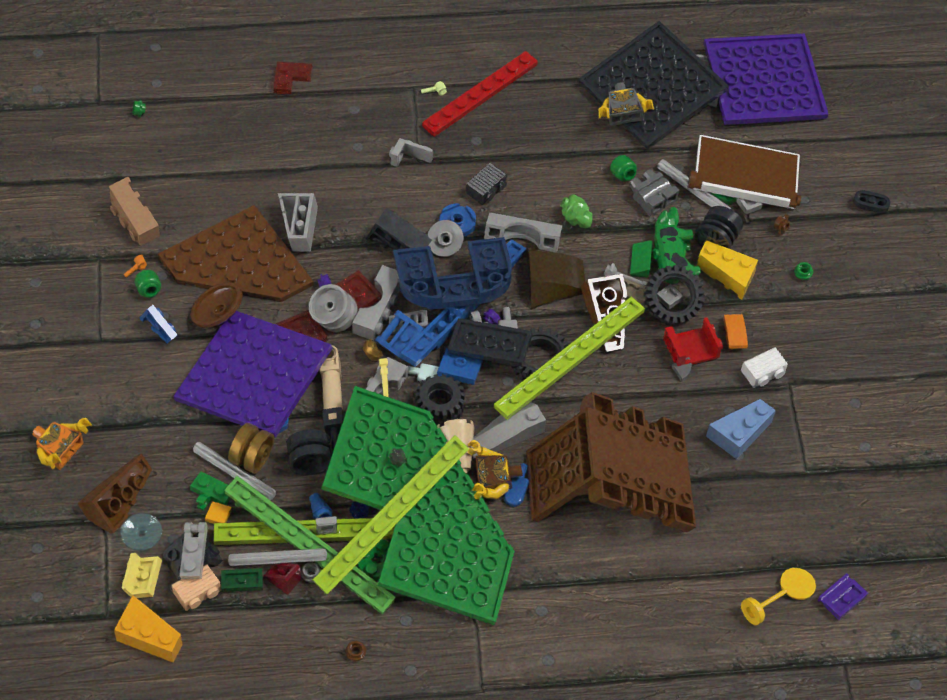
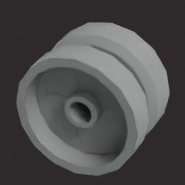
(333, 308)

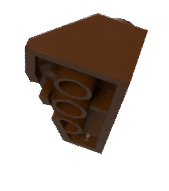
(112, 499)

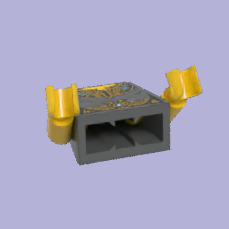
(624, 105)

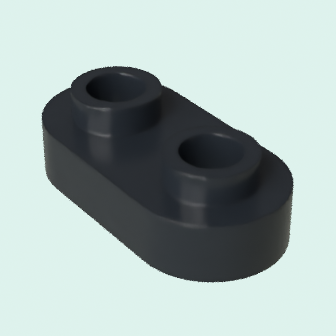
(871, 201)

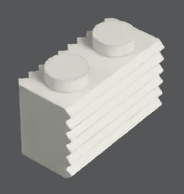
(764, 367)

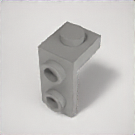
(411, 149)

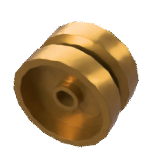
(251, 448)

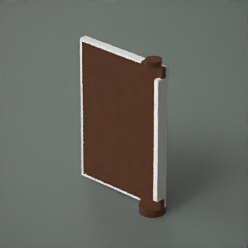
(746, 172)

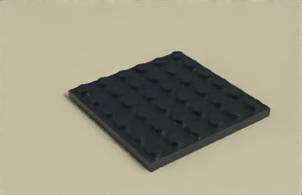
(661, 71)

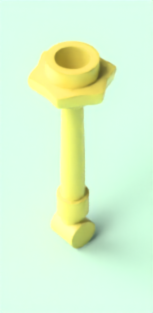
(383, 363)

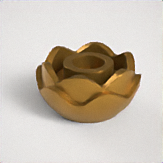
(371, 350)

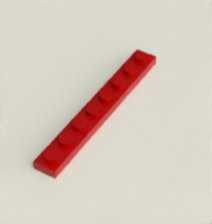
(479, 94)

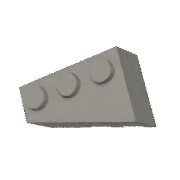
(299, 218)

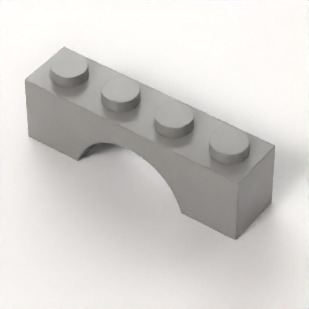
(543, 234)
(369, 320)
(396, 376)

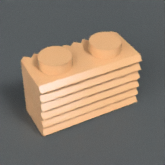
(193, 591)

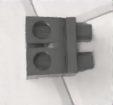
(653, 192)

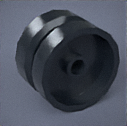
(308, 452)

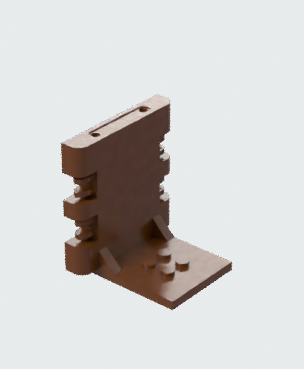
(616, 463)

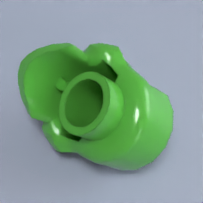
(576, 211)

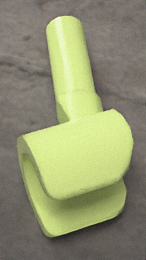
(439, 87)

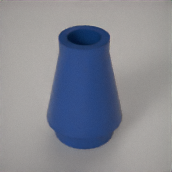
(319, 507)

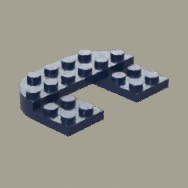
(423, 288)

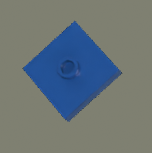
(460, 367)

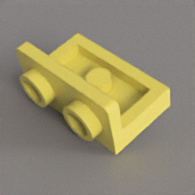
(141, 576)

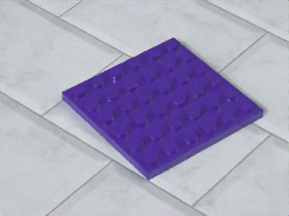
(767, 79)
(253, 372)

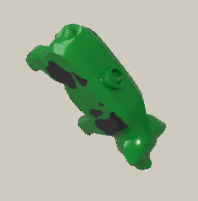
(672, 243)

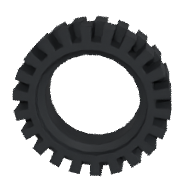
(691, 282)
(545, 338)

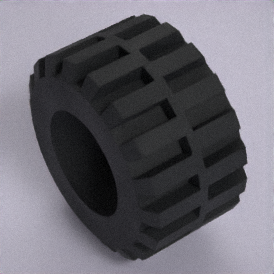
(441, 387)

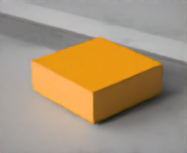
(218, 513)

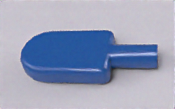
(516, 495)

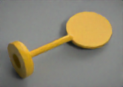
(794, 582)

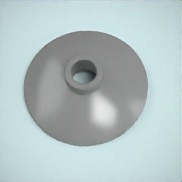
(444, 229)

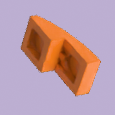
(735, 331)

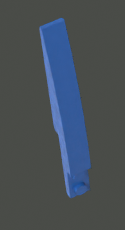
(444, 324)

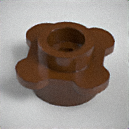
(782, 224)

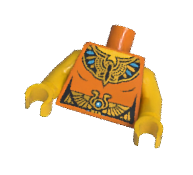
(59, 442)

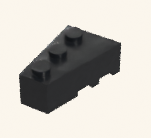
(396, 232)

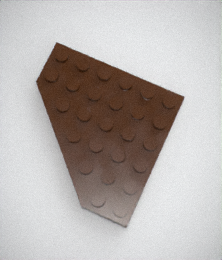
(239, 252)

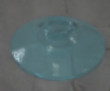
(140, 524)

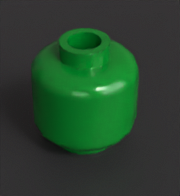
(623, 168)
(147, 283)

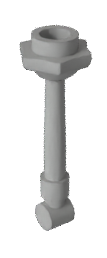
(612, 270)

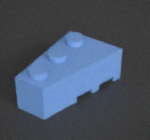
(741, 428)

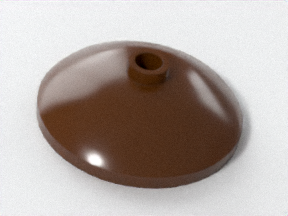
(216, 305)

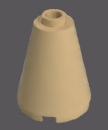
(465, 433)

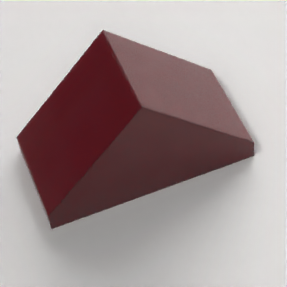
(284, 576)

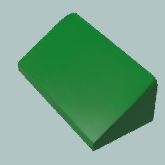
(641, 259)

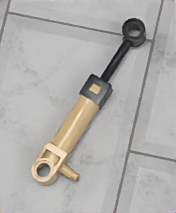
(332, 396)

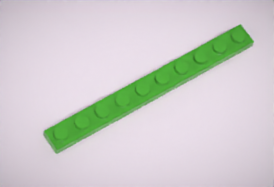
(303, 539)

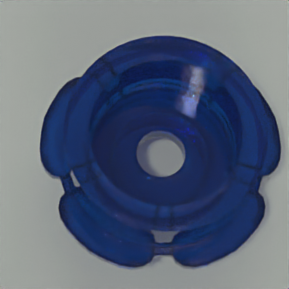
(354, 510)

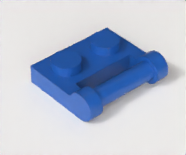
(404, 336)

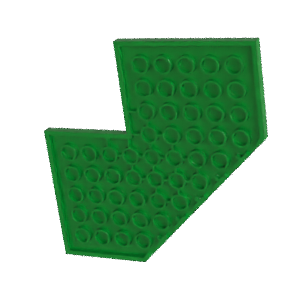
(447, 543)

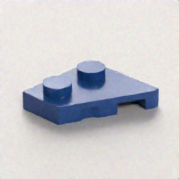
(159, 324)

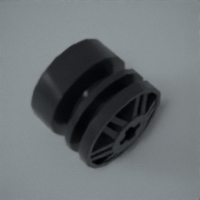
(719, 227)

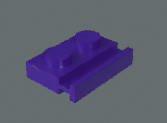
(842, 596)

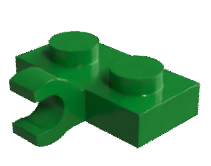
(209, 490)

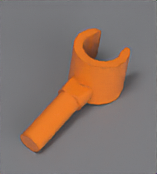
(140, 264)

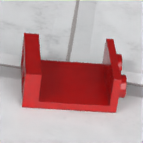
(696, 344)

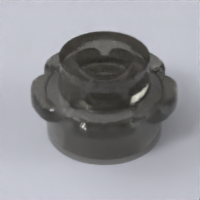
(398, 457)

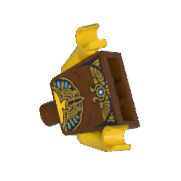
(493, 472)

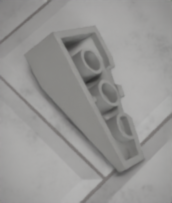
(505, 433)

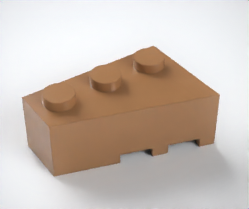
(132, 213)

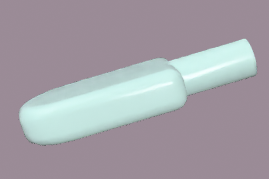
(424, 371)

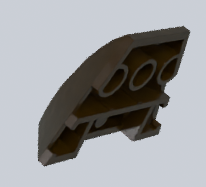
(553, 276)

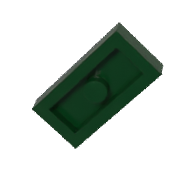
(241, 580)

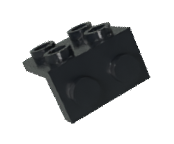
(173, 554)

